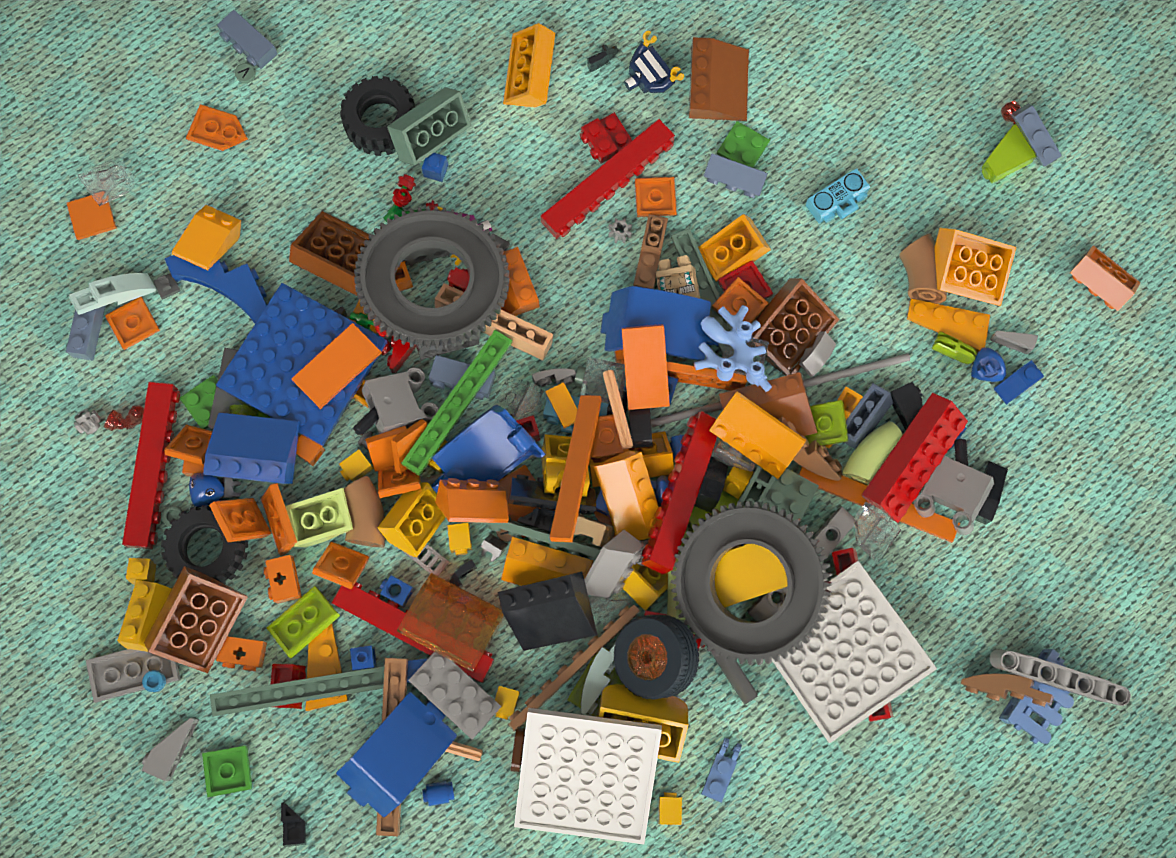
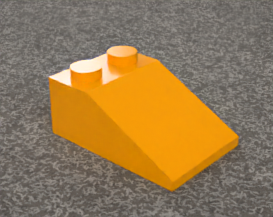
(208, 237)
(733, 247)

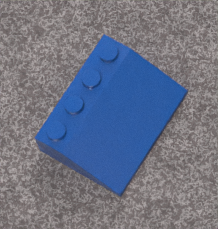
(252, 448)

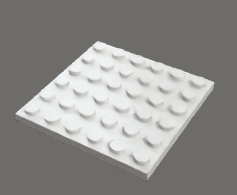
(856, 658)
(587, 775)

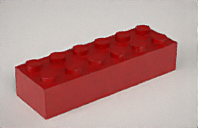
(915, 457)

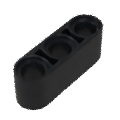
(641, 428)

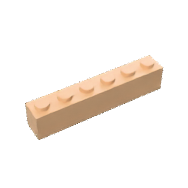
(522, 333)

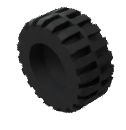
(364, 96)
(180, 535)

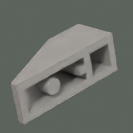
(166, 755)

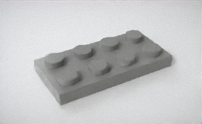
(124, 671)
(455, 694)

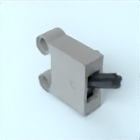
(393, 402)
(957, 488)

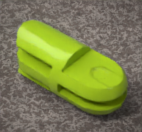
(954, 348)

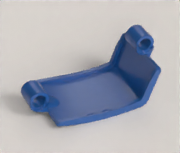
(646, 306)
(486, 448)
(397, 755)

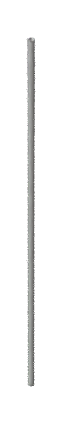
(718, 406)

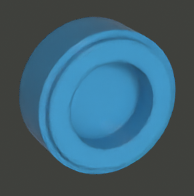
(154, 681)

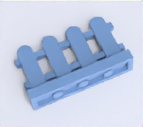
(1017, 716)

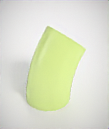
(872, 453)

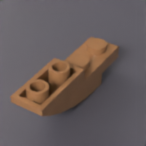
(650, 251)
(816, 457)
(999, 685)

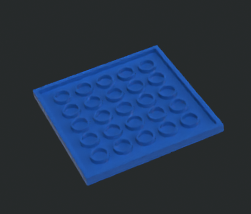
(277, 348)

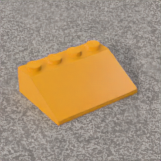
(972, 265)

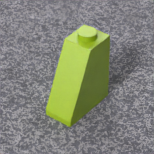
(1008, 156)

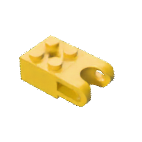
(554, 462)

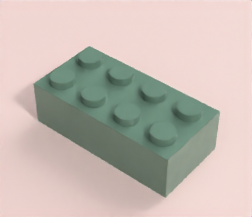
(429, 126)
(791, 493)

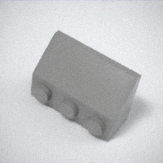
(613, 565)

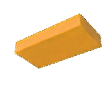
(562, 404)

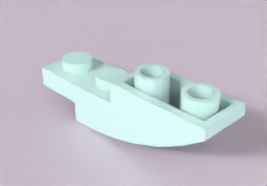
(112, 289)
(596, 681)

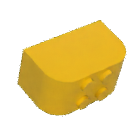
(748, 573)
(669, 712)

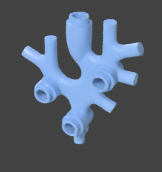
(737, 339)

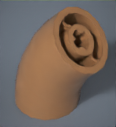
(921, 270)
(365, 513)

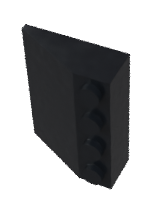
(531, 494)
(549, 611)

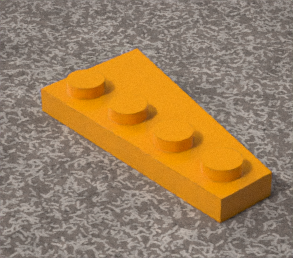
(959, 323)
(324, 661)

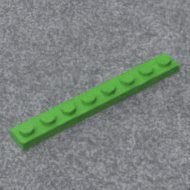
(456, 403)

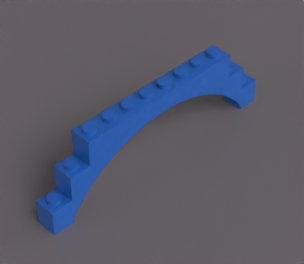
(237, 285)

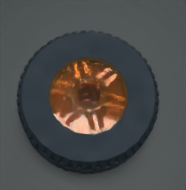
(656, 656)

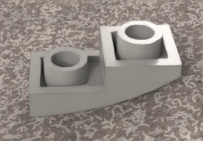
(817, 356)
(560, 375)

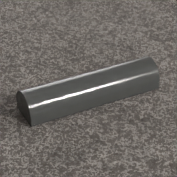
(736, 678)

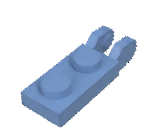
(721, 772)

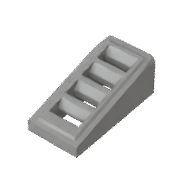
(1018, 341)
(440, 567)

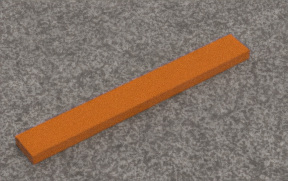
(575, 469)
(852, 491)

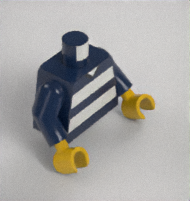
(650, 70)

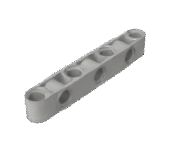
(840, 524)
(1060, 677)

